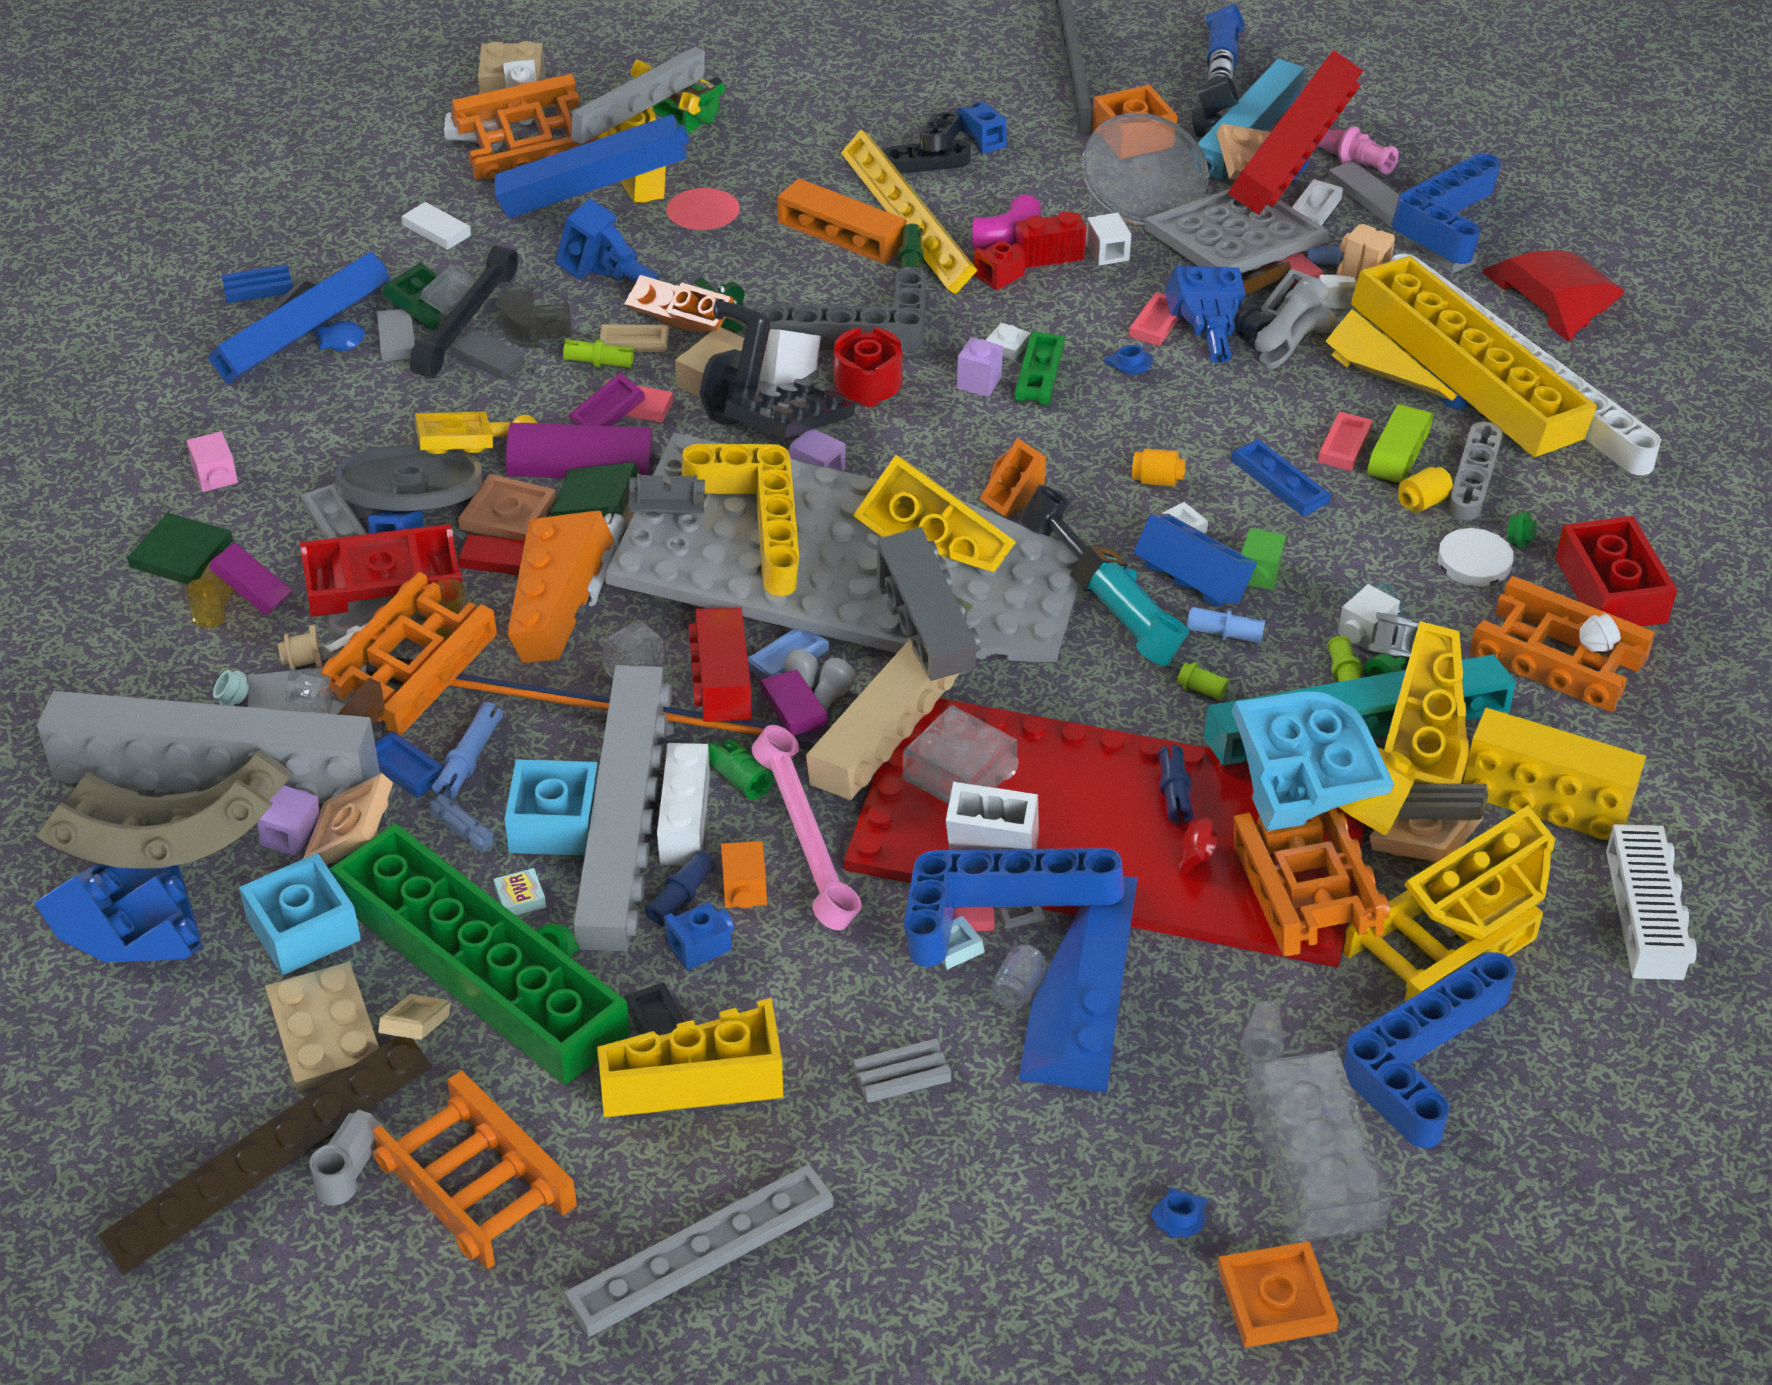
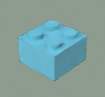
(550, 806)
(300, 914)

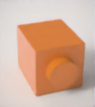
(744, 874)

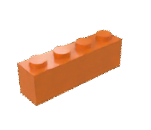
(840, 220)

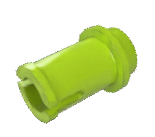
(1202, 681)

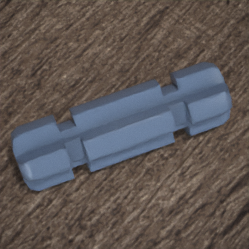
(461, 822)

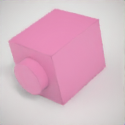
(212, 461)

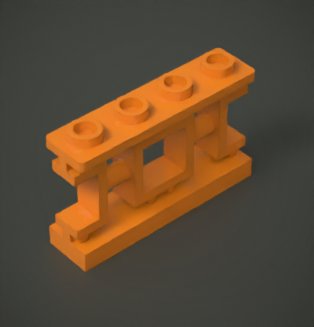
(511, 106)
(1559, 619)
(431, 670)
(1321, 900)

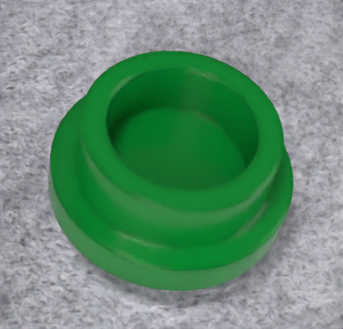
(1522, 529)

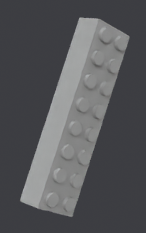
(200, 744)

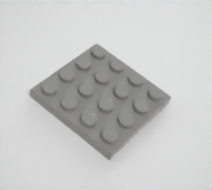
(1229, 234)

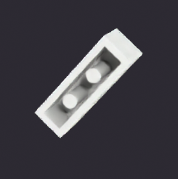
(683, 803)

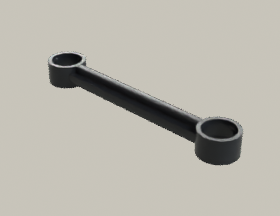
(428, 356)

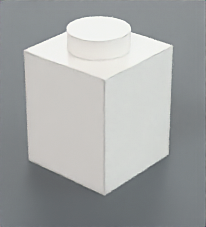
(1108, 239)
(1359, 615)

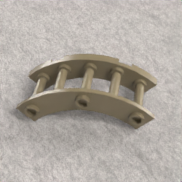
(153, 832)

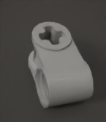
(1394, 635)

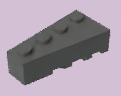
(925, 603)

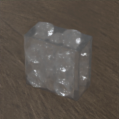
(960, 751)

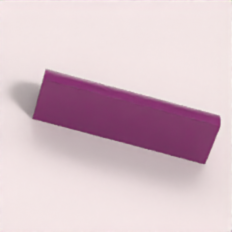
(556, 448)

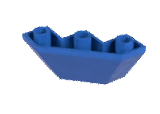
(124, 914)

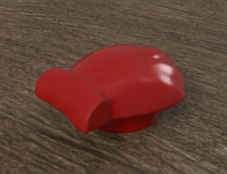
(1197, 844)

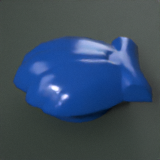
(340, 336)
(1130, 360)
(1180, 1214)

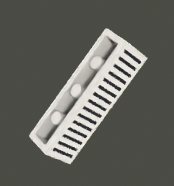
(1650, 902)

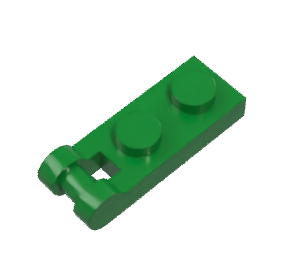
(1040, 368)

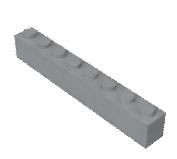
(621, 809)

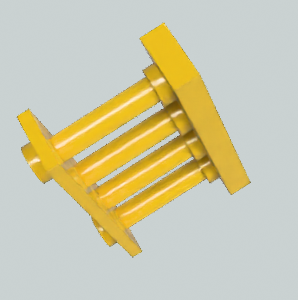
(1403, 910)

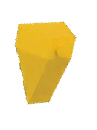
(1374, 352)

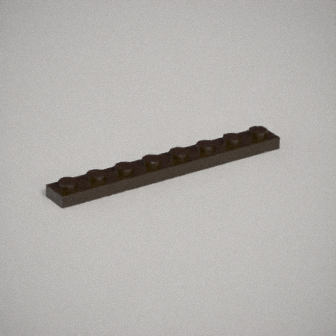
(261, 1154)

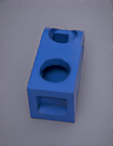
(984, 126)

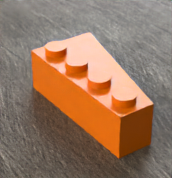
(553, 581)

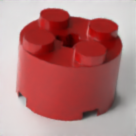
(868, 365)

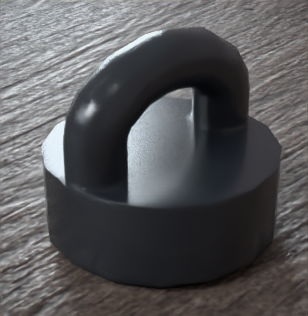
(1202, 121)

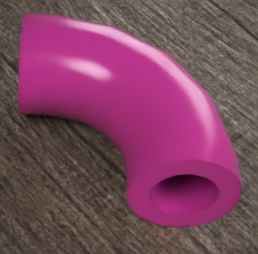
(994, 229)

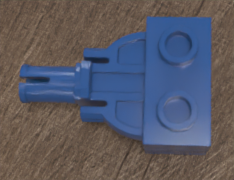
(597, 246)
(1208, 302)

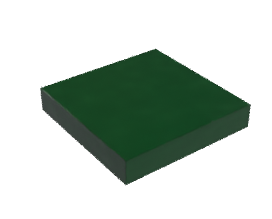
(595, 489)
(179, 548)

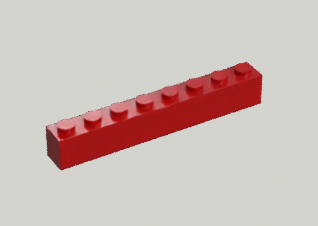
(1297, 134)

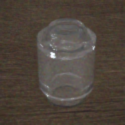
(1019, 976)

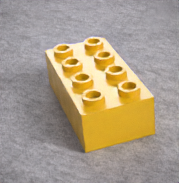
(1554, 772)

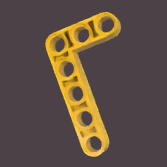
(768, 474)

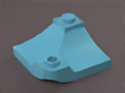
(1307, 756)

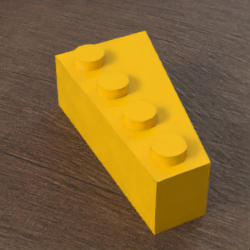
(694, 1065)

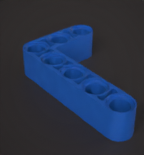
(1430, 208)
(1001, 880)
(1382, 1052)

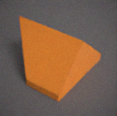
(1014, 478)

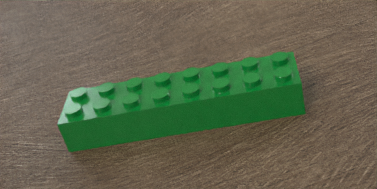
(482, 953)

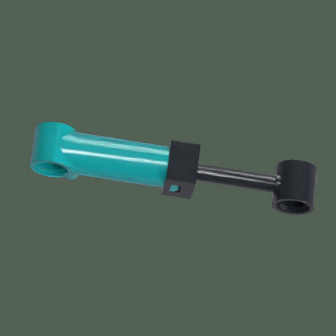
(1106, 575)

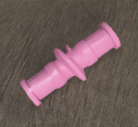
(1358, 147)

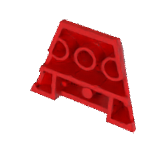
(1559, 285)

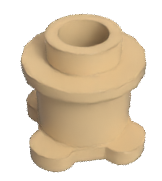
(301, 649)

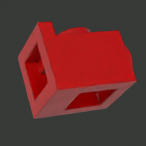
(1004, 261)

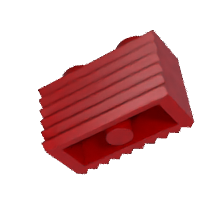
(1052, 239)

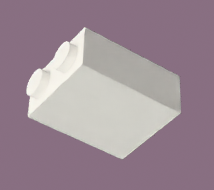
(991, 818)

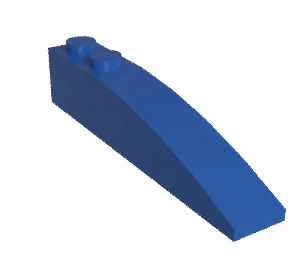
(1079, 1000)

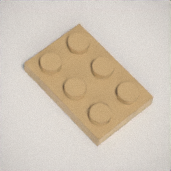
(321, 1024)

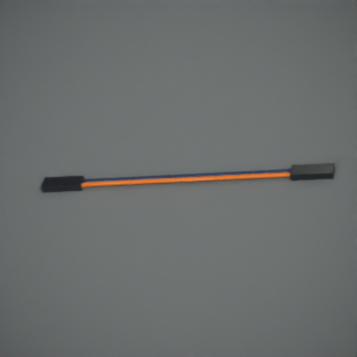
(805, 740)

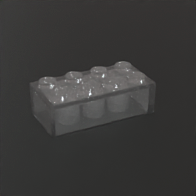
(1317, 1146)

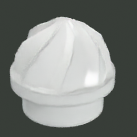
(1599, 633)

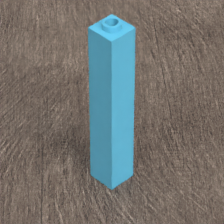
(1256, 109)

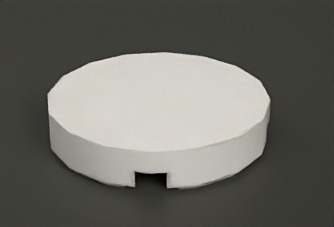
(1475, 557)

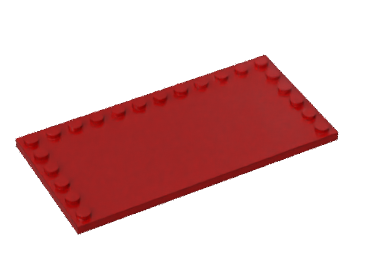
(1102, 793)

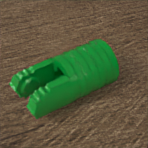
(740, 768)

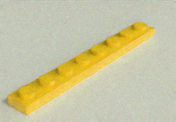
(900, 199)

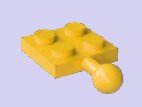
(460, 431)

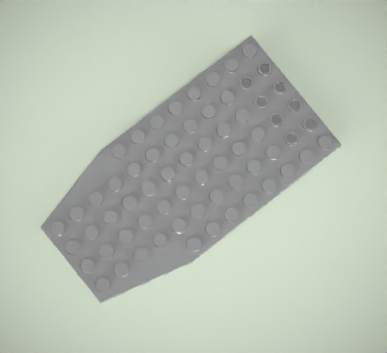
(717, 564)

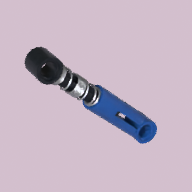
(1222, 54)

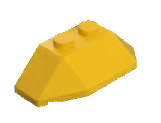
(1488, 877)

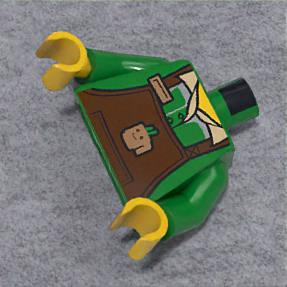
(690, 106)

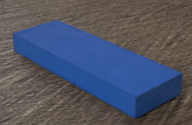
(1280, 477)

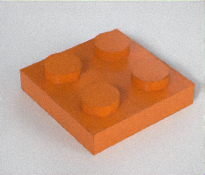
(1277, 1294)

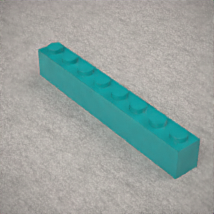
(1375, 699)

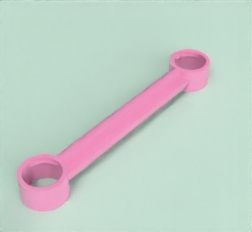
(775, 752)

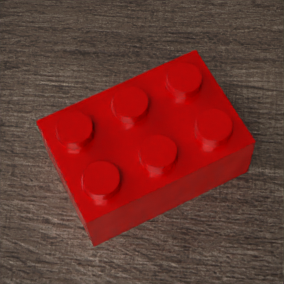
(1616, 570)

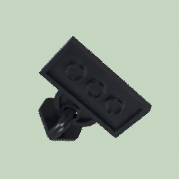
(735, 394)

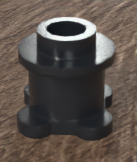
(1251, 321)

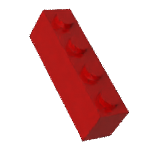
(720, 665)

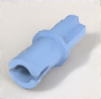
(1225, 625)

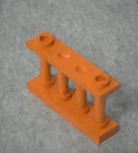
(492, 1131)

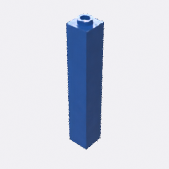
(591, 166)
(298, 318)

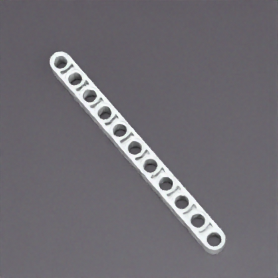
(1612, 427)

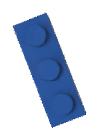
(1194, 559)

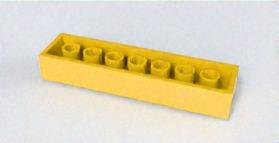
(1473, 356)

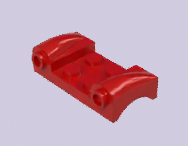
(374, 565)

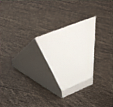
(789, 356)

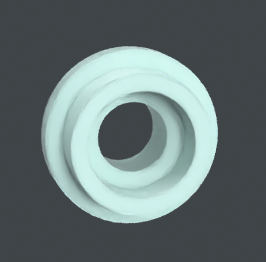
(231, 688)

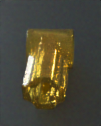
(208, 599)

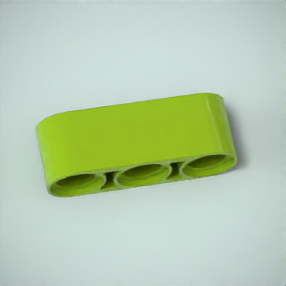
(1400, 443)

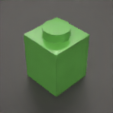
(1268, 552)

